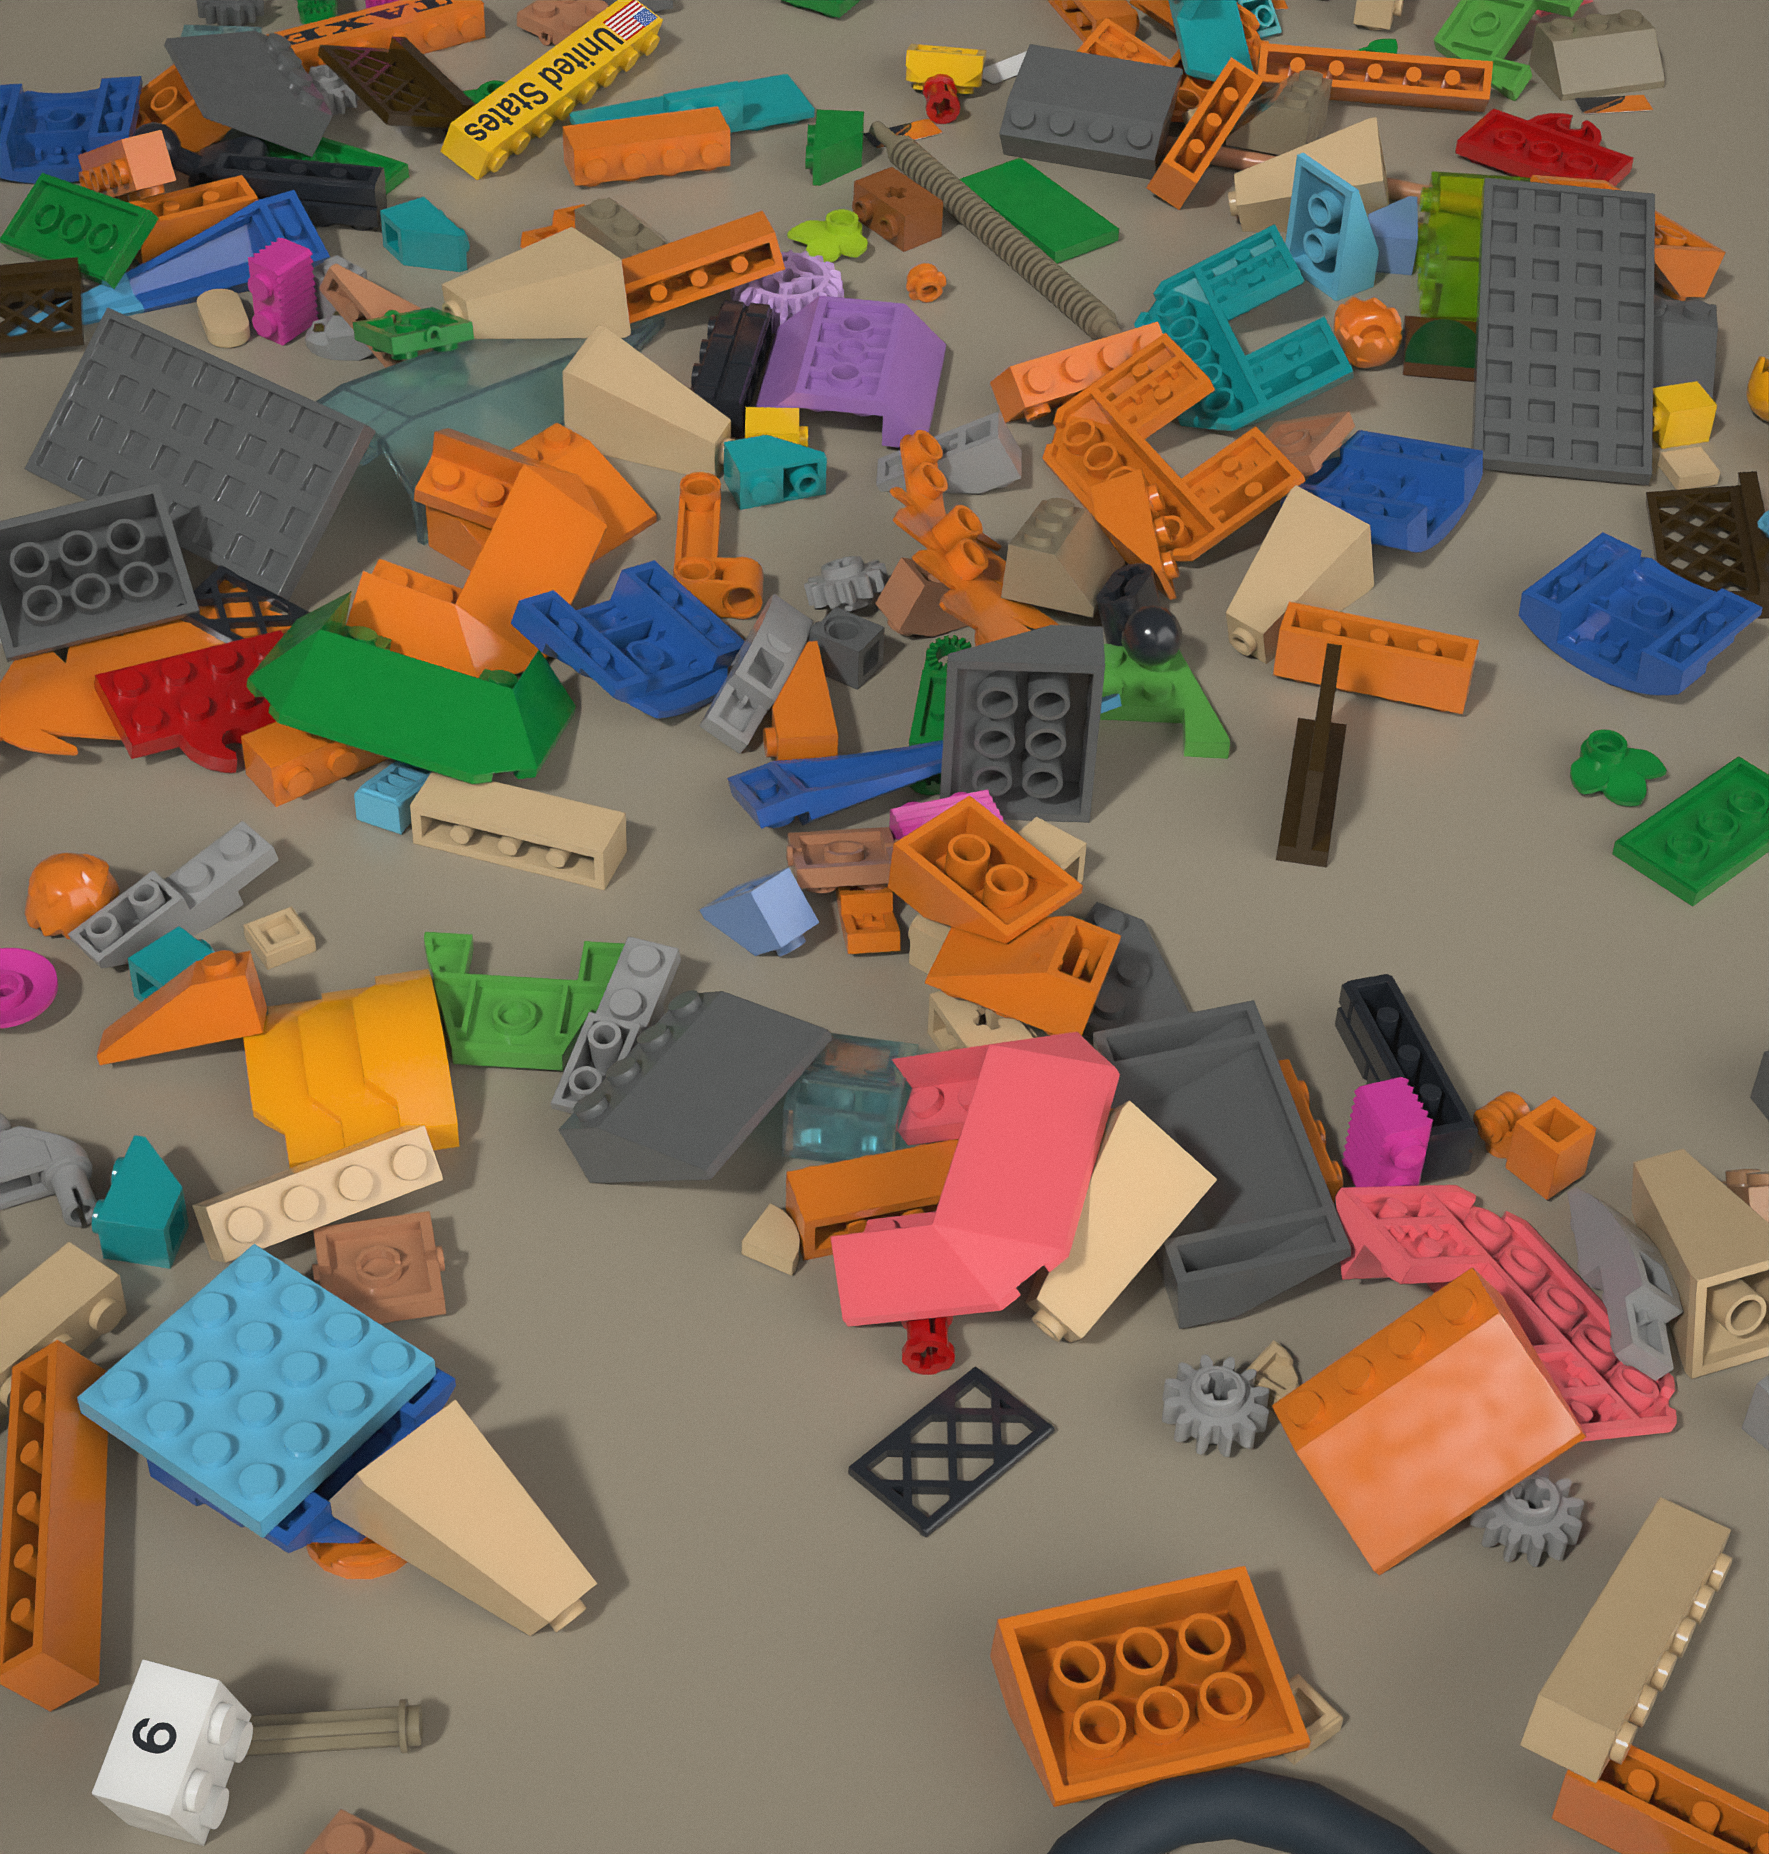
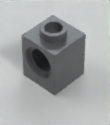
(849, 647)

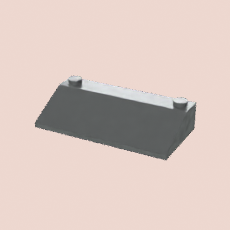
(1226, 1102)

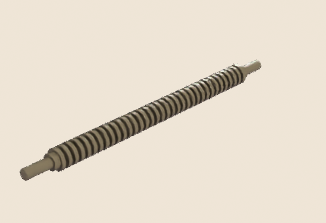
(999, 235)

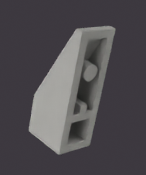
(973, 459)

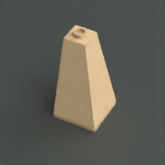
(1352, 153)
(544, 292)
(640, 410)
(1307, 558)
(1132, 1205)
(1715, 1257)
(467, 1522)

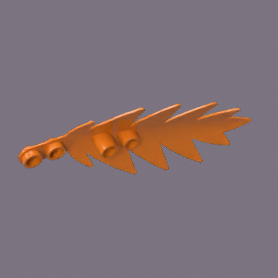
(957, 548)
(56, 699)

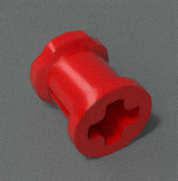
(937, 96)
(932, 1337)

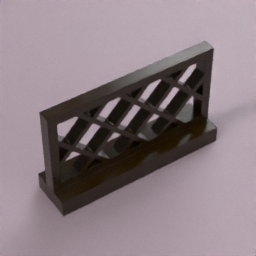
(398, 84)
(36, 288)
(1745, 542)
(1314, 777)

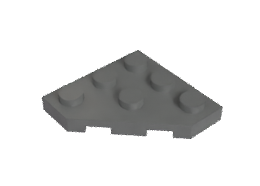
(1137, 982)

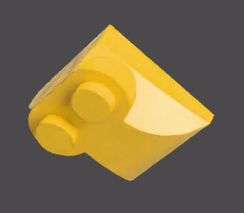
(961, 64)

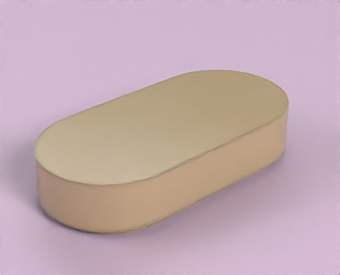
(223, 318)

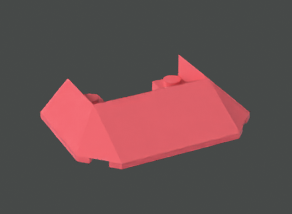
(1014, 1190)
(1439, 1234)

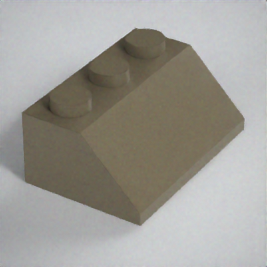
(1597, 55)
(1285, 115)
(617, 228)
(1059, 559)

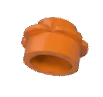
(925, 282)

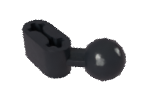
(200, 166)
(1134, 616)

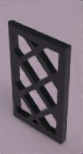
(208, 594)
(943, 1410)

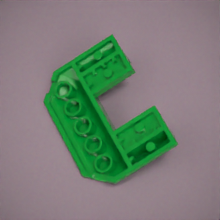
(361, 694)

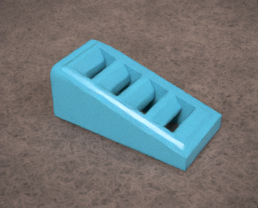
(388, 796)

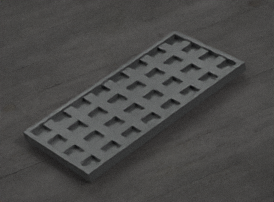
(1565, 331)
(237, 456)

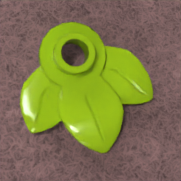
(833, 237)

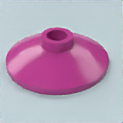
(26, 986)

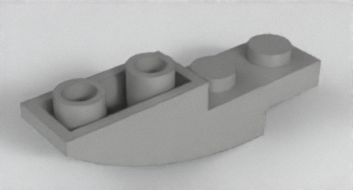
(757, 674)
(190, 898)
(626, 1009)
(1634, 1280)

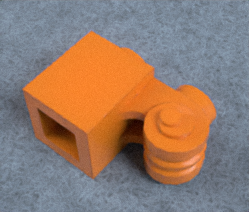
(1541, 1146)

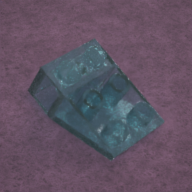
(847, 1101)

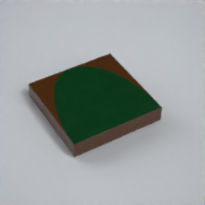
(1439, 348)

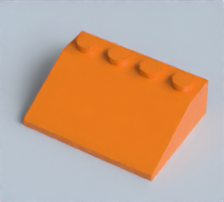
(1681, 259)
(560, 447)
(1428, 1420)
(1146, 1686)

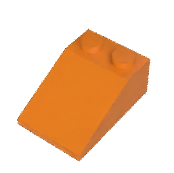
(171, 103)
(977, 874)

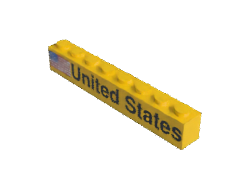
(551, 87)

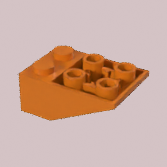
(1040, 977)

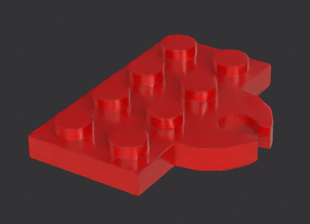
(1542, 148)
(189, 701)

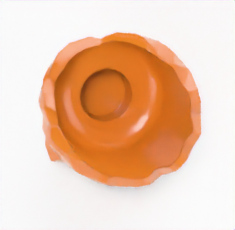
(1367, 331)
(68, 892)

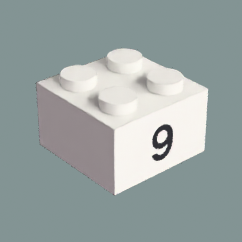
(174, 1753)

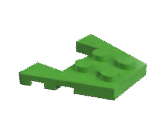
(1488, 31)
(1165, 696)
(514, 1017)

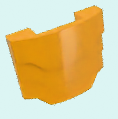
(353, 1067)

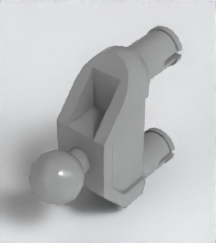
(44, 1165)

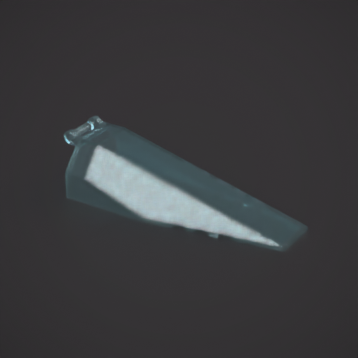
(482, 389)

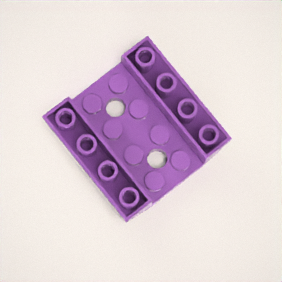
(857, 361)

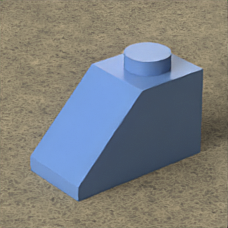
(1396, 236)
(763, 914)

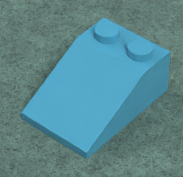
(1330, 232)

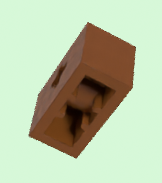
(898, 209)

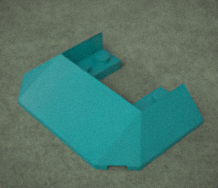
(1254, 387)

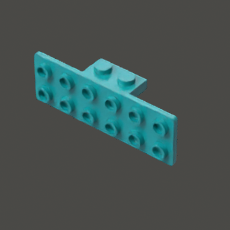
(1209, 36)
(743, 104)

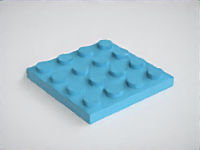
(257, 1389)

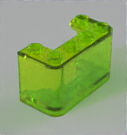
(1450, 244)

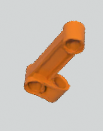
(722, 584)

